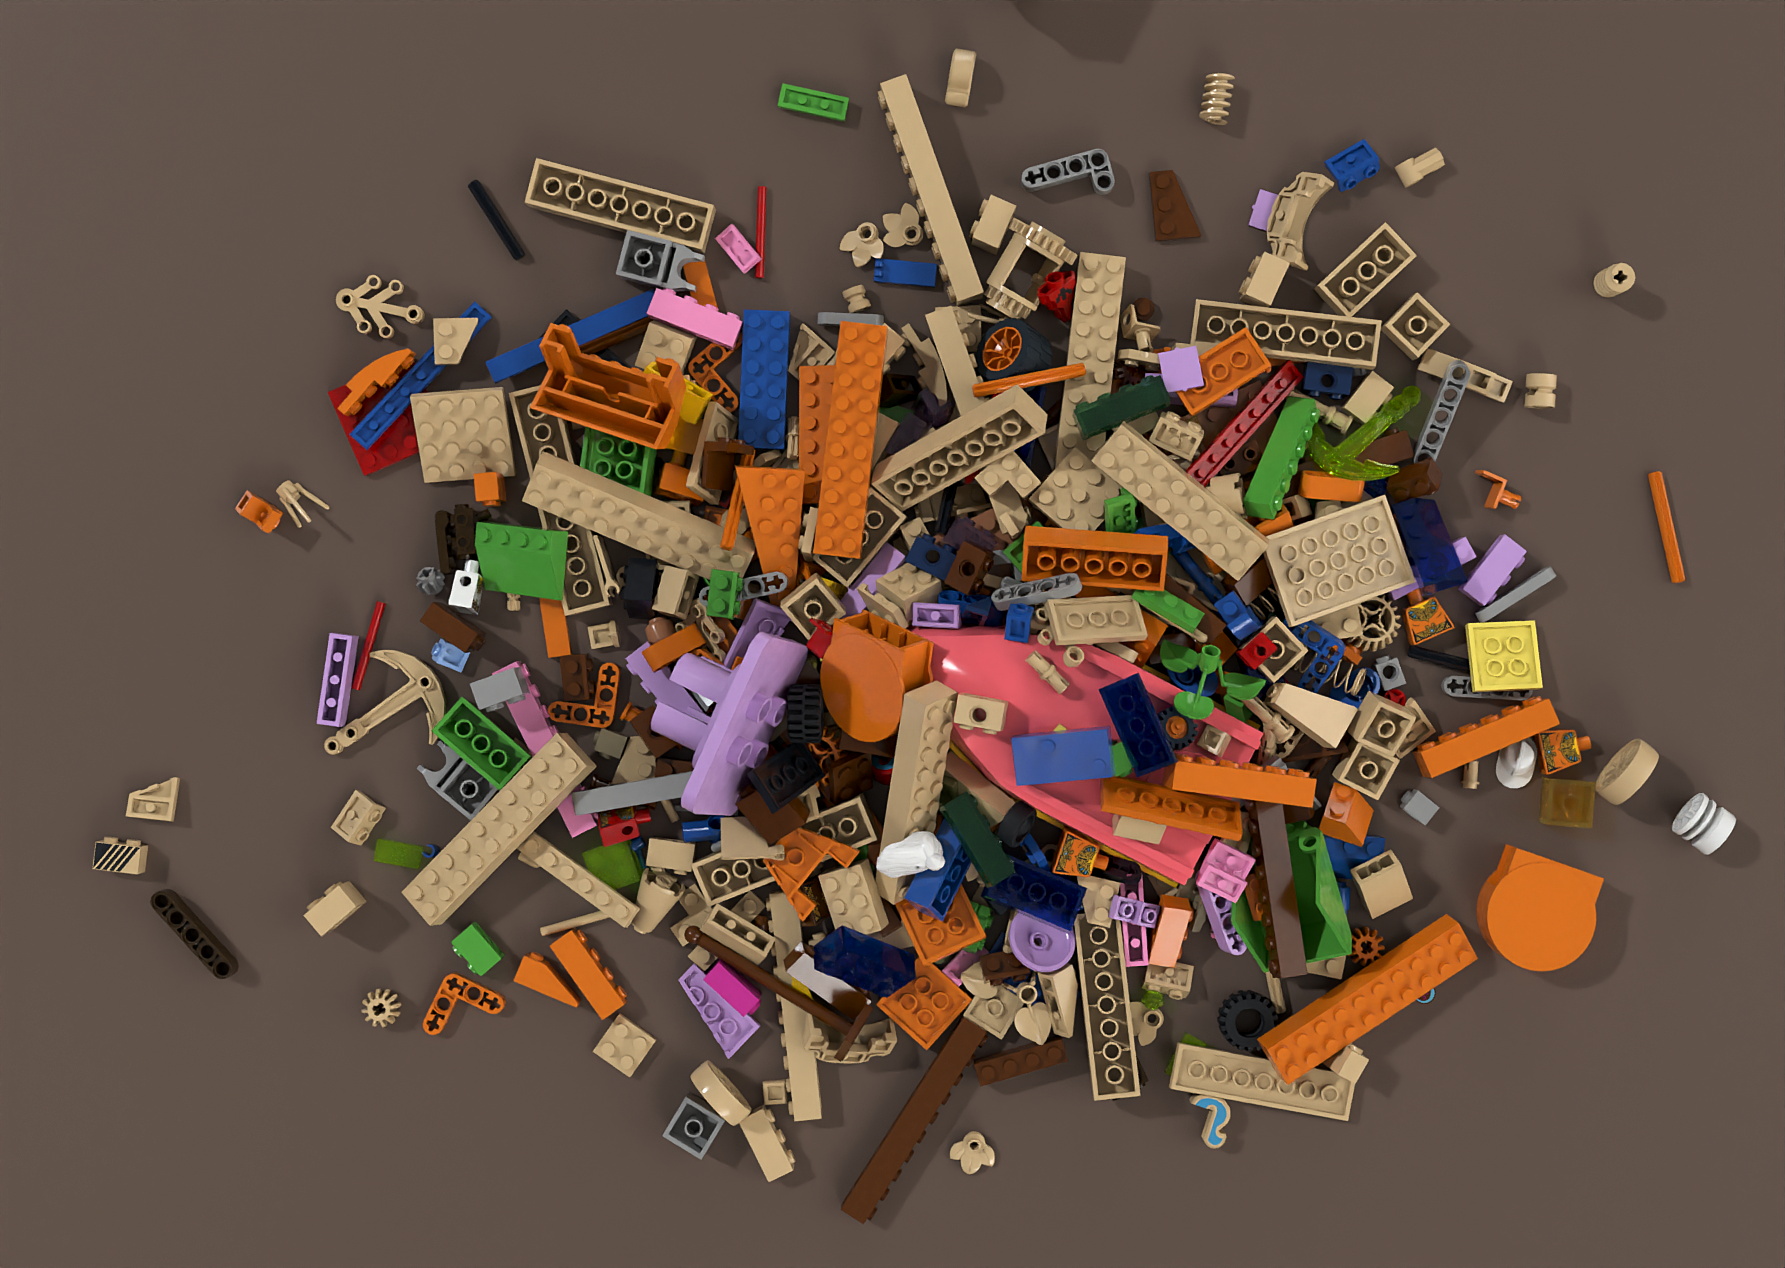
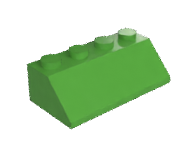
(481, 743)

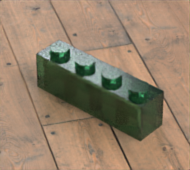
(1125, 405)
(977, 839)

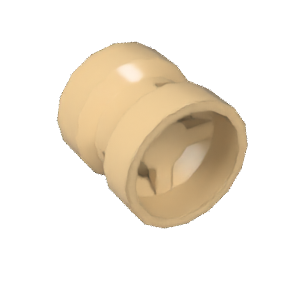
(855, 297)

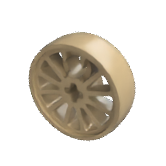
(1626, 771)
(720, 1093)

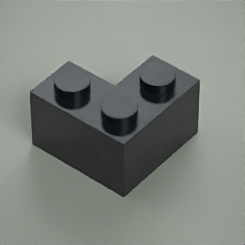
(640, 588)

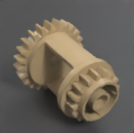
(1039, 240)

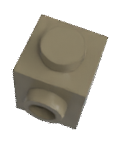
(610, 743)

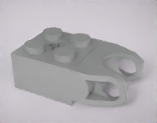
(664, 263)
(454, 780)

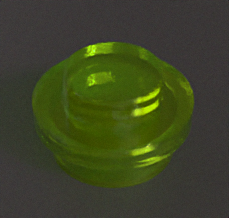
(1153, 999)

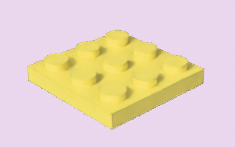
(1503, 656)

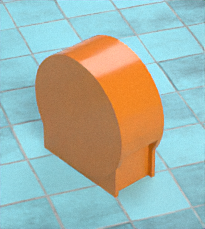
(870, 672)
(1537, 910)

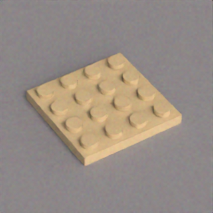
(463, 433)

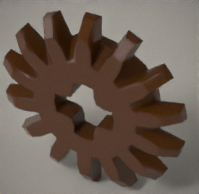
(1124, 374)

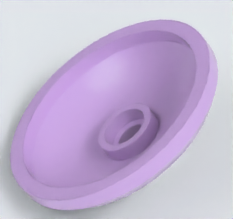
(1054, 945)

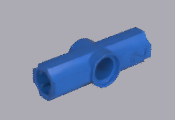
(703, 830)

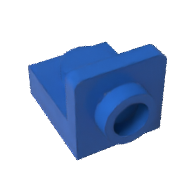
(1018, 622)

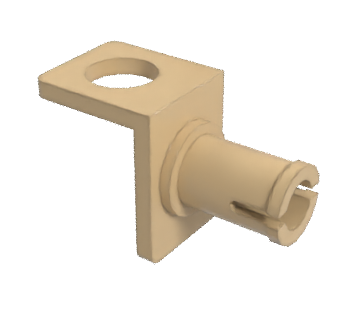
(1138, 331)

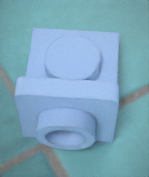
(449, 655)

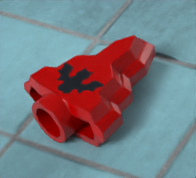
(1058, 293)

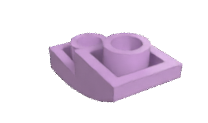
(1134, 911)

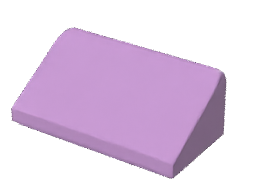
(936, 615)

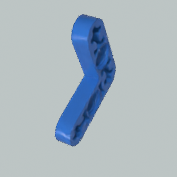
(1321, 647)

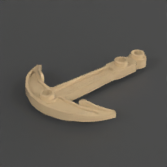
(413, 690)

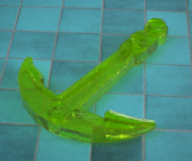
(1340, 459)

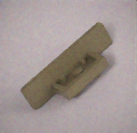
(1191, 891)

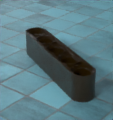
(183, 931)

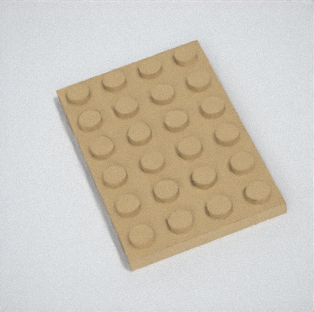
(1337, 561)

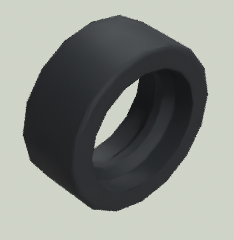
(1017, 824)

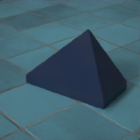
(977, 612)

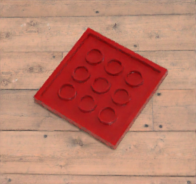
(396, 442)

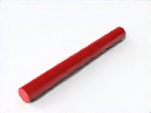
(760, 230)
(368, 645)

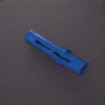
(1198, 576)

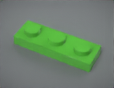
(813, 102)
(1170, 608)

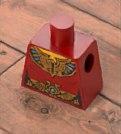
(621, 824)

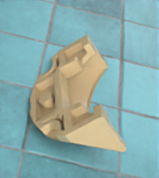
(1290, 215)
(872, 1040)

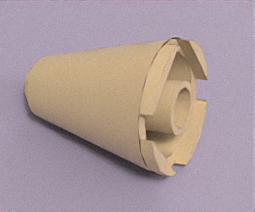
(655, 898)

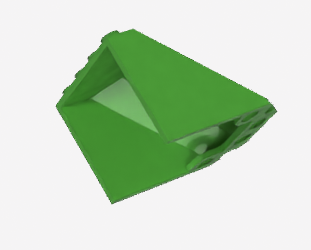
(1318, 902)

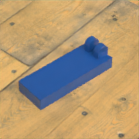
(905, 272)

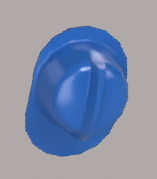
(1191, 679)
(1370, 683)

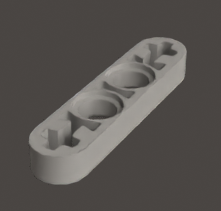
(1063, 586)
(747, 594)
(1515, 594)
(1458, 692)

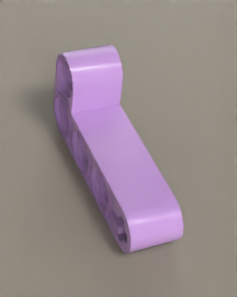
(1226, 935)

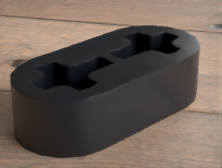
(1120, 870)

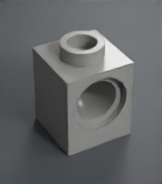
(1397, 678)
(1418, 806)

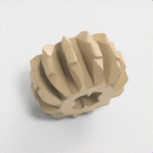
(389, 1004)

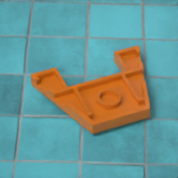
(802, 854)

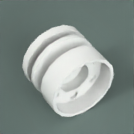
(1704, 823)

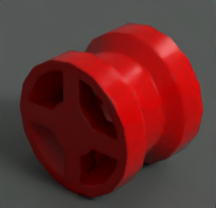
(1395, 695)

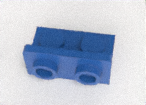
(1353, 165)

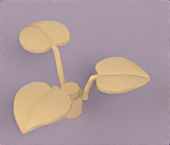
(1030, 1021)

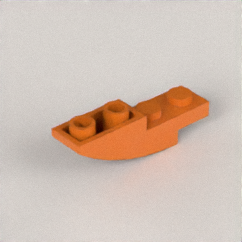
(382, 372)

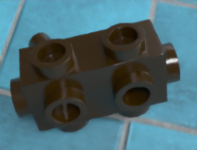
(464, 522)

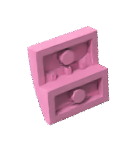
(1225, 870)

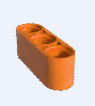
(1329, 487)
(673, 647)

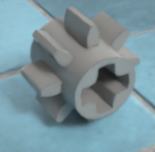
(430, 581)

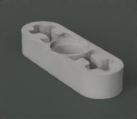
(834, 319)

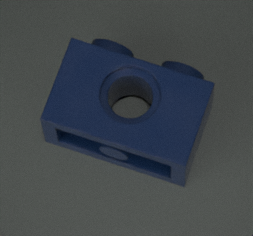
(1339, 375)
(918, 556)

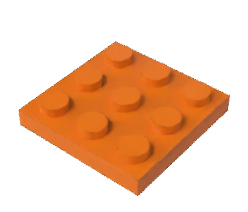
(938, 938)
(925, 1004)

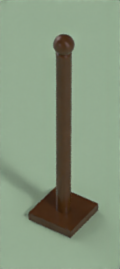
(851, 1031)

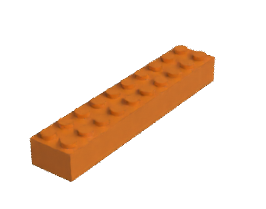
(850, 439)
(1367, 998)

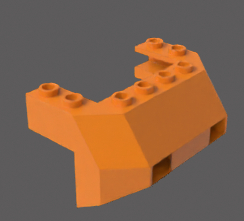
(608, 394)

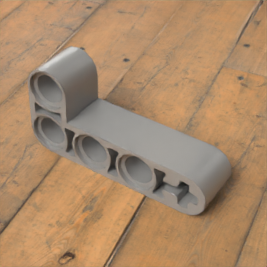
(1067, 175)

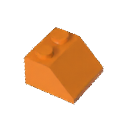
(1346, 815)

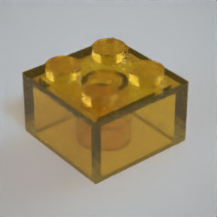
(1567, 802)

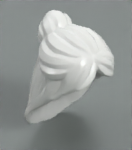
(912, 855)

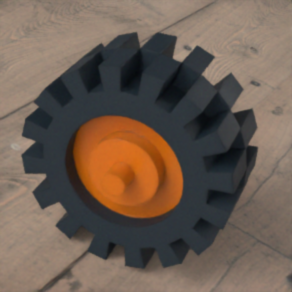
(1178, 728)

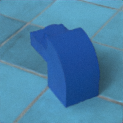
(1239, 618)

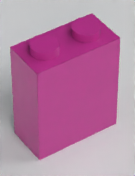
(733, 988)

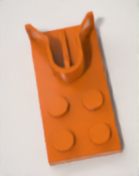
(1225, 370)

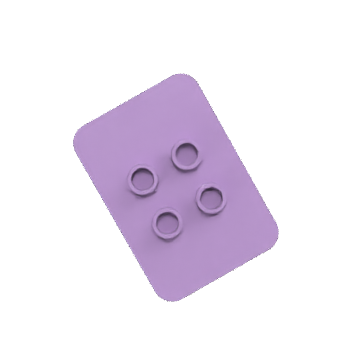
(737, 734)

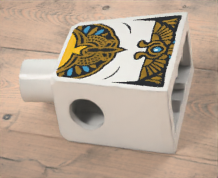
(467, 598)

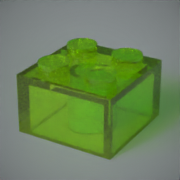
(614, 864)

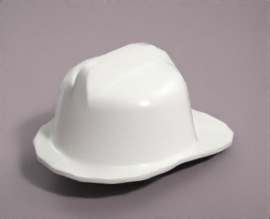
(1516, 763)

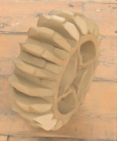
(1384, 635)

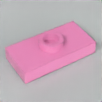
(738, 248)
(960, 963)

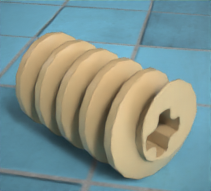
(1215, 98)
(1614, 280)

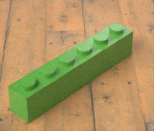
(1281, 457)

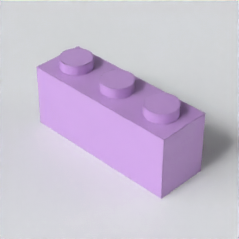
(1493, 570)

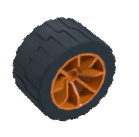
(1012, 350)

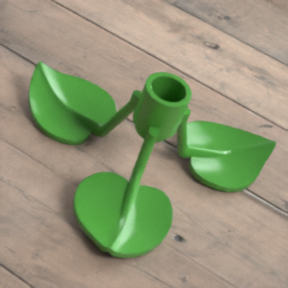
(1180, 658)

